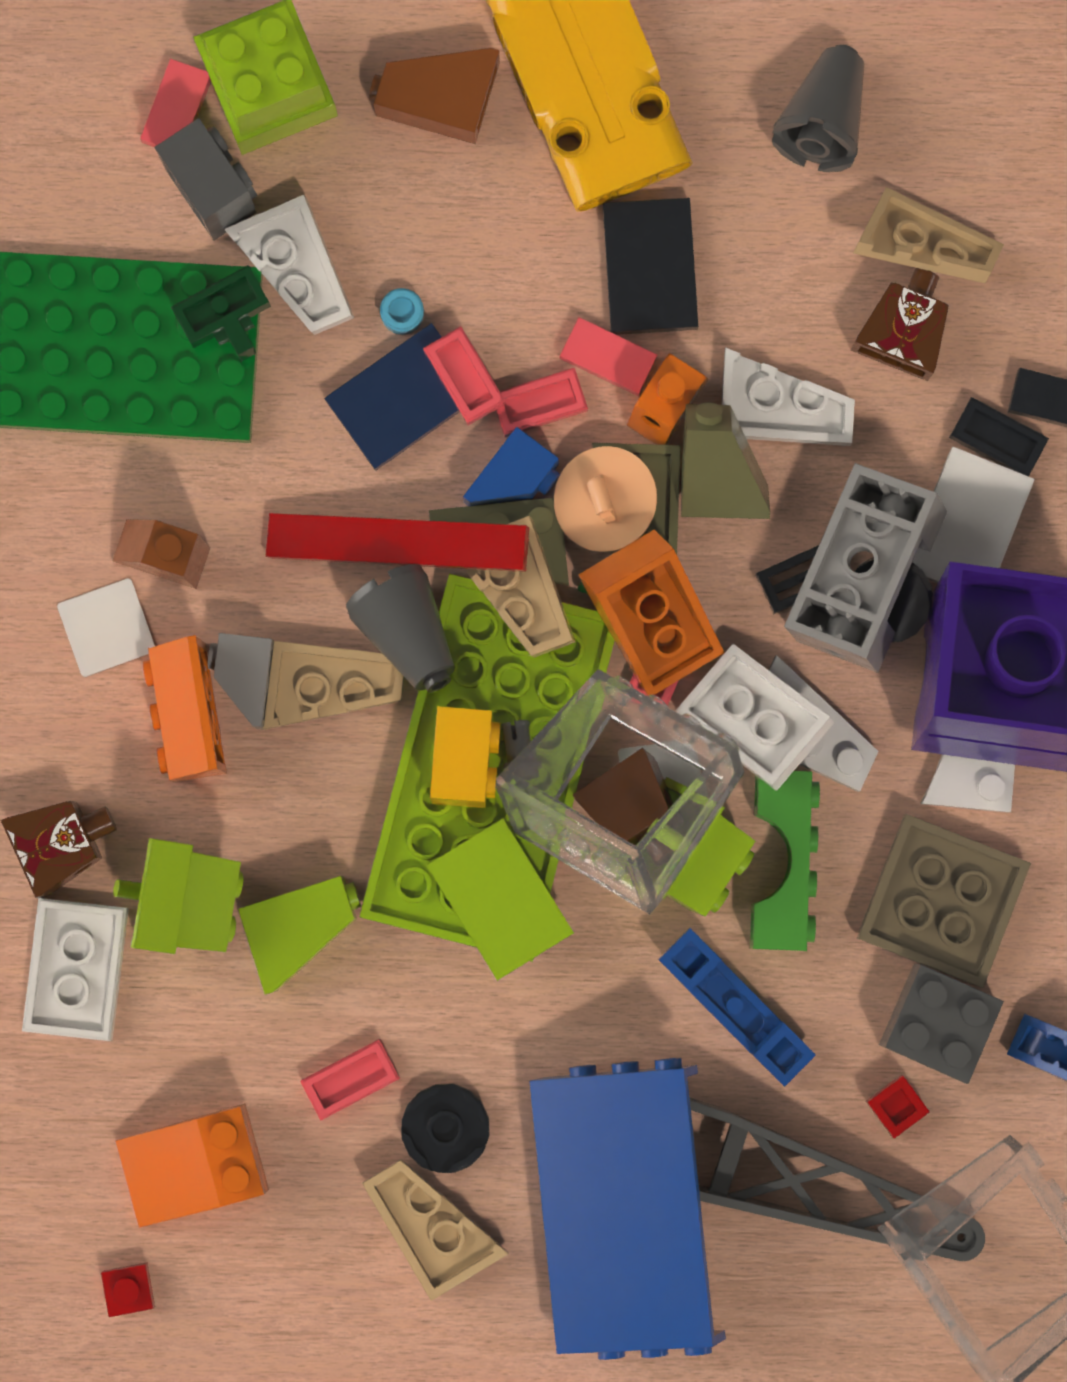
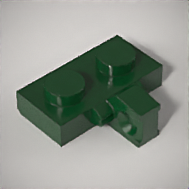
(224, 312)

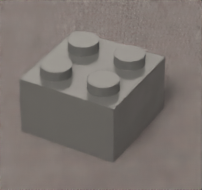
(203, 174)
(941, 1023)

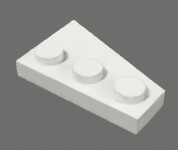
(296, 262)
(842, 751)
(971, 784)

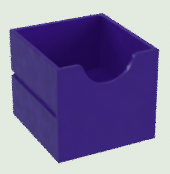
(995, 668)

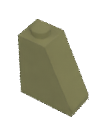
(719, 467)

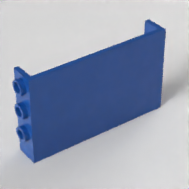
(623, 1211)

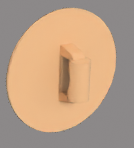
(605, 499)

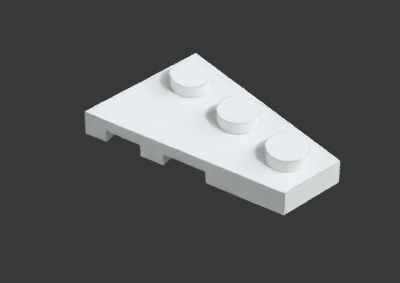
(784, 407)

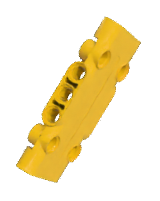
(585, 78)

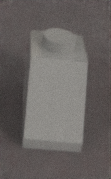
(243, 672)

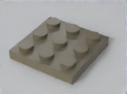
(943, 900)

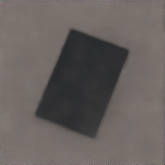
(650, 266)

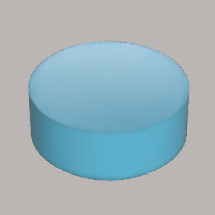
(402, 311)

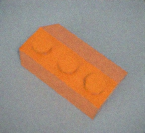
(185, 710)

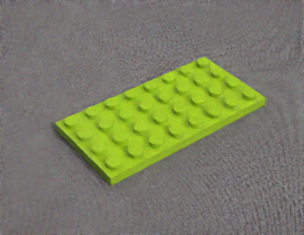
(493, 675)

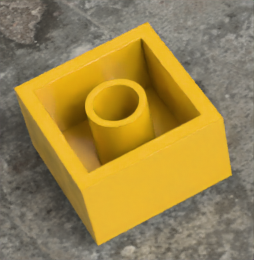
(462, 757)

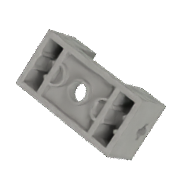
(850, 610)

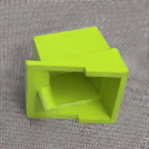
(266, 76)
(712, 864)
(183, 899)

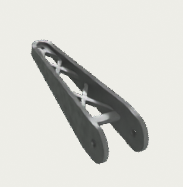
(741, 1200)

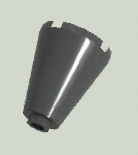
(824, 113)
(405, 626)

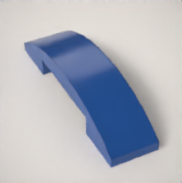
(736, 1007)

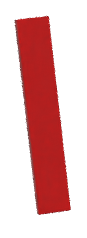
(398, 542)

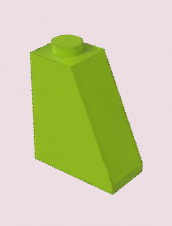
(297, 927)

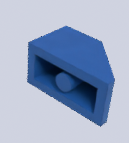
(515, 473)

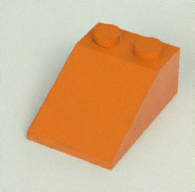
(652, 612)
(192, 1166)

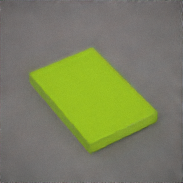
(500, 899)

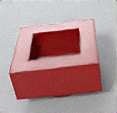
(897, 1106)
(128, 1289)

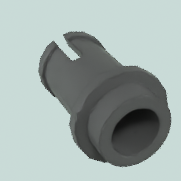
(515, 738)

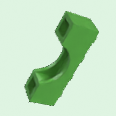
(783, 917)

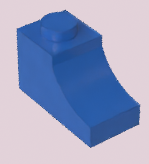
(1041, 1046)

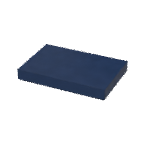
(394, 401)

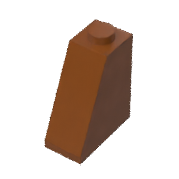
(438, 92)
(162, 551)

